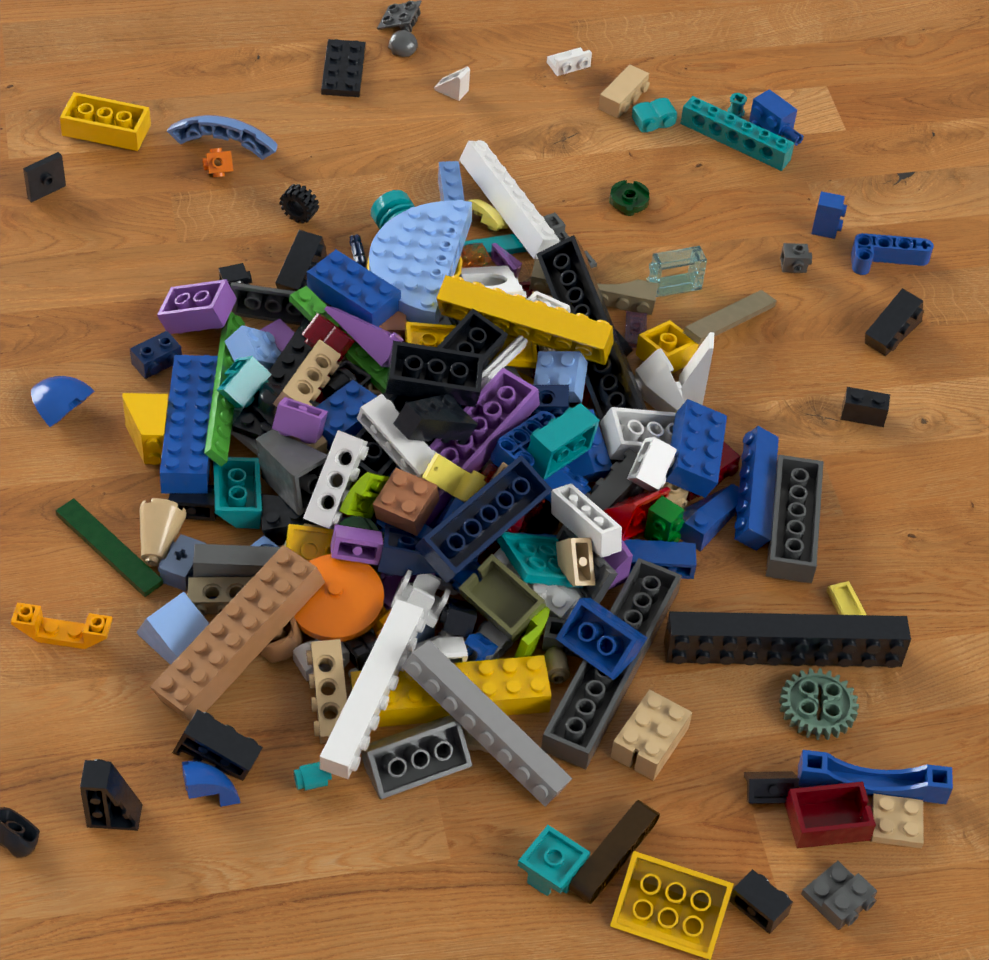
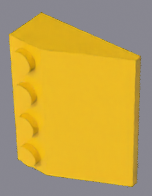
(672, 905)

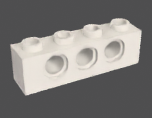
(342, 443)

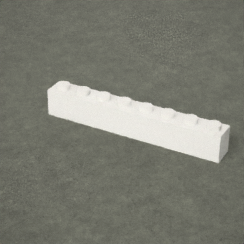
(508, 198)
(372, 690)

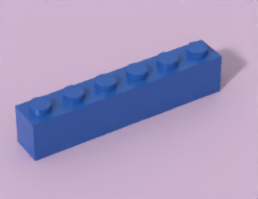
(756, 488)

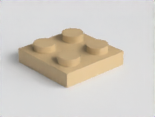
(898, 821)

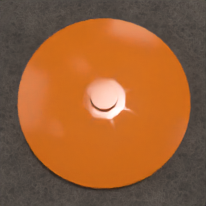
(345, 603)

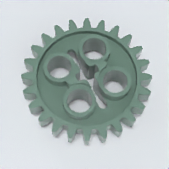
(796, 702)

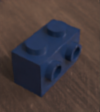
(155, 354)

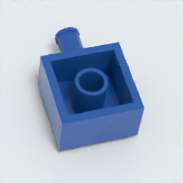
(775, 115)

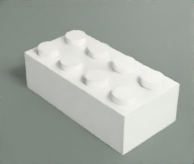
(629, 427)

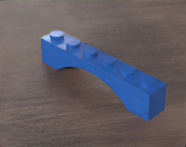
(924, 782)

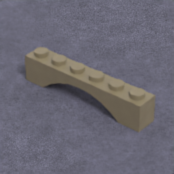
(630, 296)

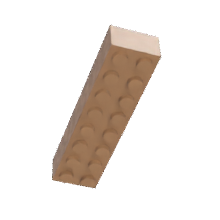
(238, 633)

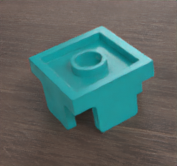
(552, 861)

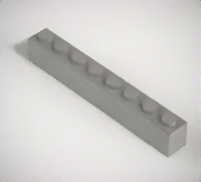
(486, 722)

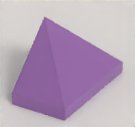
(503, 258)

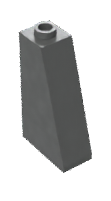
(230, 560)

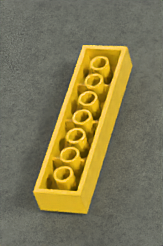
(533, 320)
(511, 683)

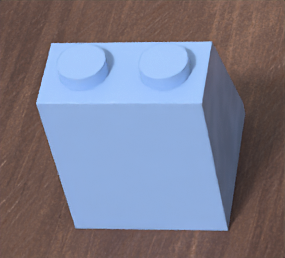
(173, 627)

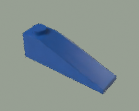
(709, 516)

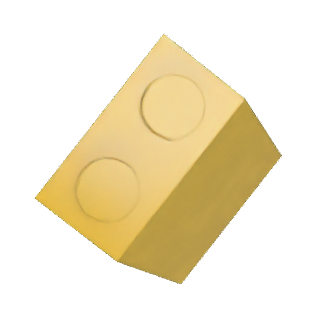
(146, 423)

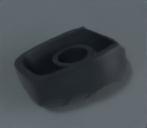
(17, 833)

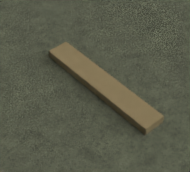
(730, 316)

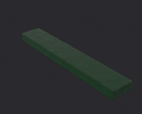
(109, 547)

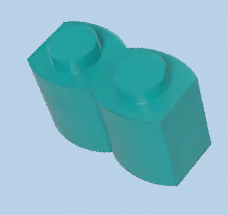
(654, 115)

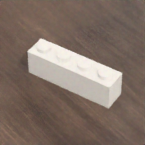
(378, 419)
(586, 520)

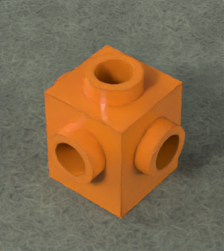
(225, 162)

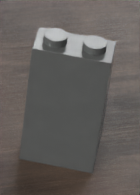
(290, 468)

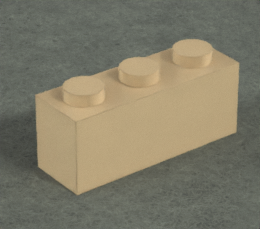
(624, 91)

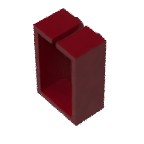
(830, 814)

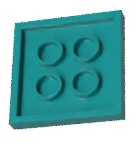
(534, 558)

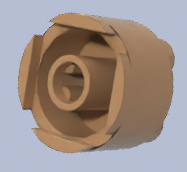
(283, 643)

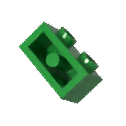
(664, 521)

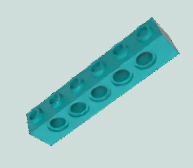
(737, 133)

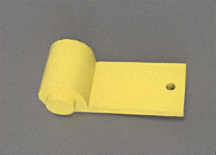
(453, 478)

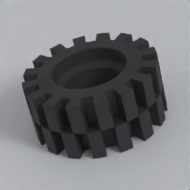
(299, 203)

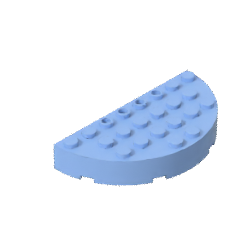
(418, 252)

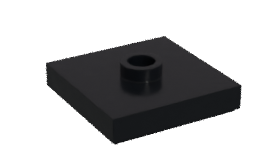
(44, 177)

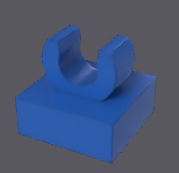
(480, 644)

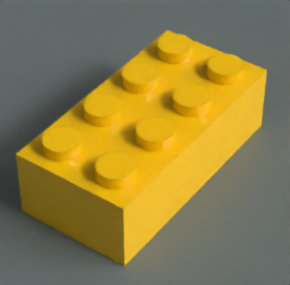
(105, 121)

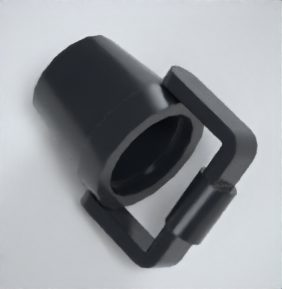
(343, 376)

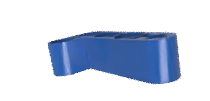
(888, 249)
(517, 440)

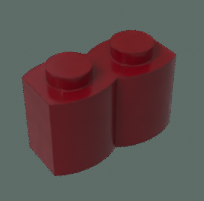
(329, 333)

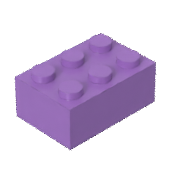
(197, 307)

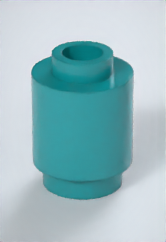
(311, 777)

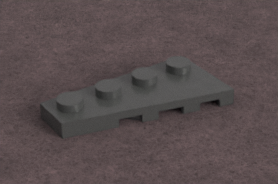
(603, 571)

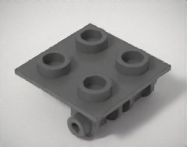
(401, 15)

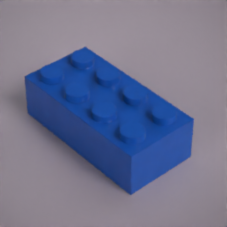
(353, 288)
(699, 445)

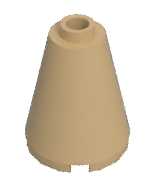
(159, 528)

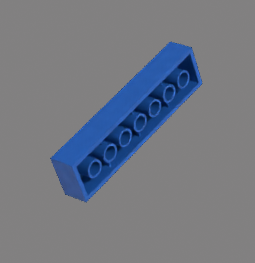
(183, 459)

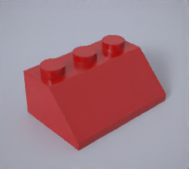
(633, 512)

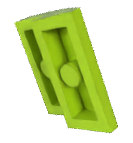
(363, 494)
(533, 633)

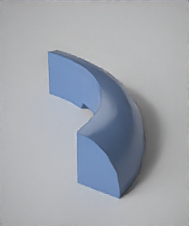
(225, 129)

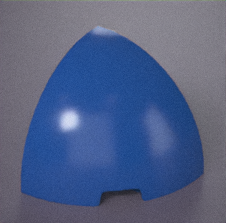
(58, 396)
(207, 780)

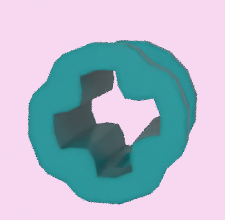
(737, 105)

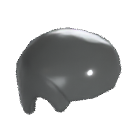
(403, 43)

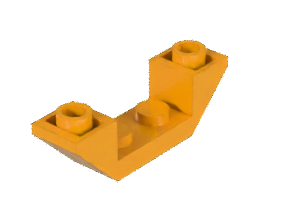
(31, 622)

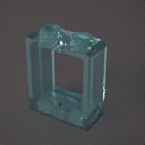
(682, 282)

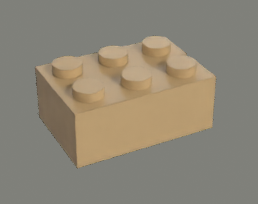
(653, 733)

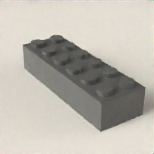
(795, 519)

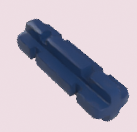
(357, 249)

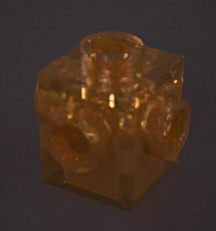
(475, 256)

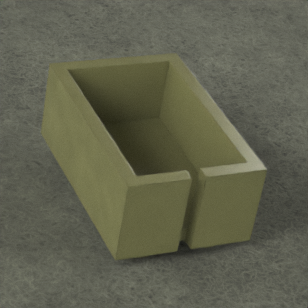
(502, 598)

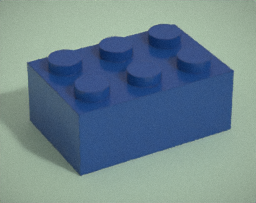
(343, 410)

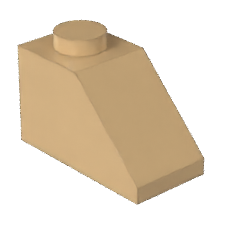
(576, 561)

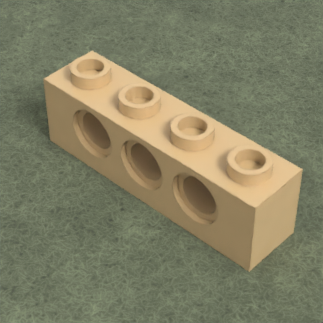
(311, 375)
(328, 653)

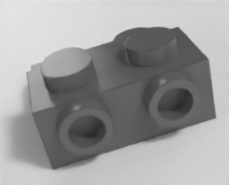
(840, 895)

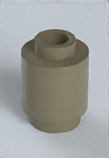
(557, 665)

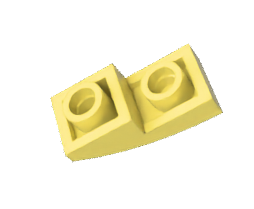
(489, 215)

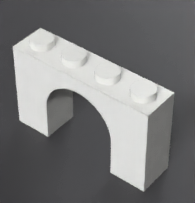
(494, 277)

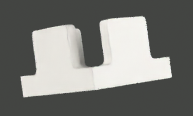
(422, 594)

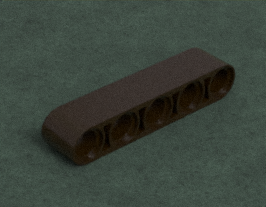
(613, 851)

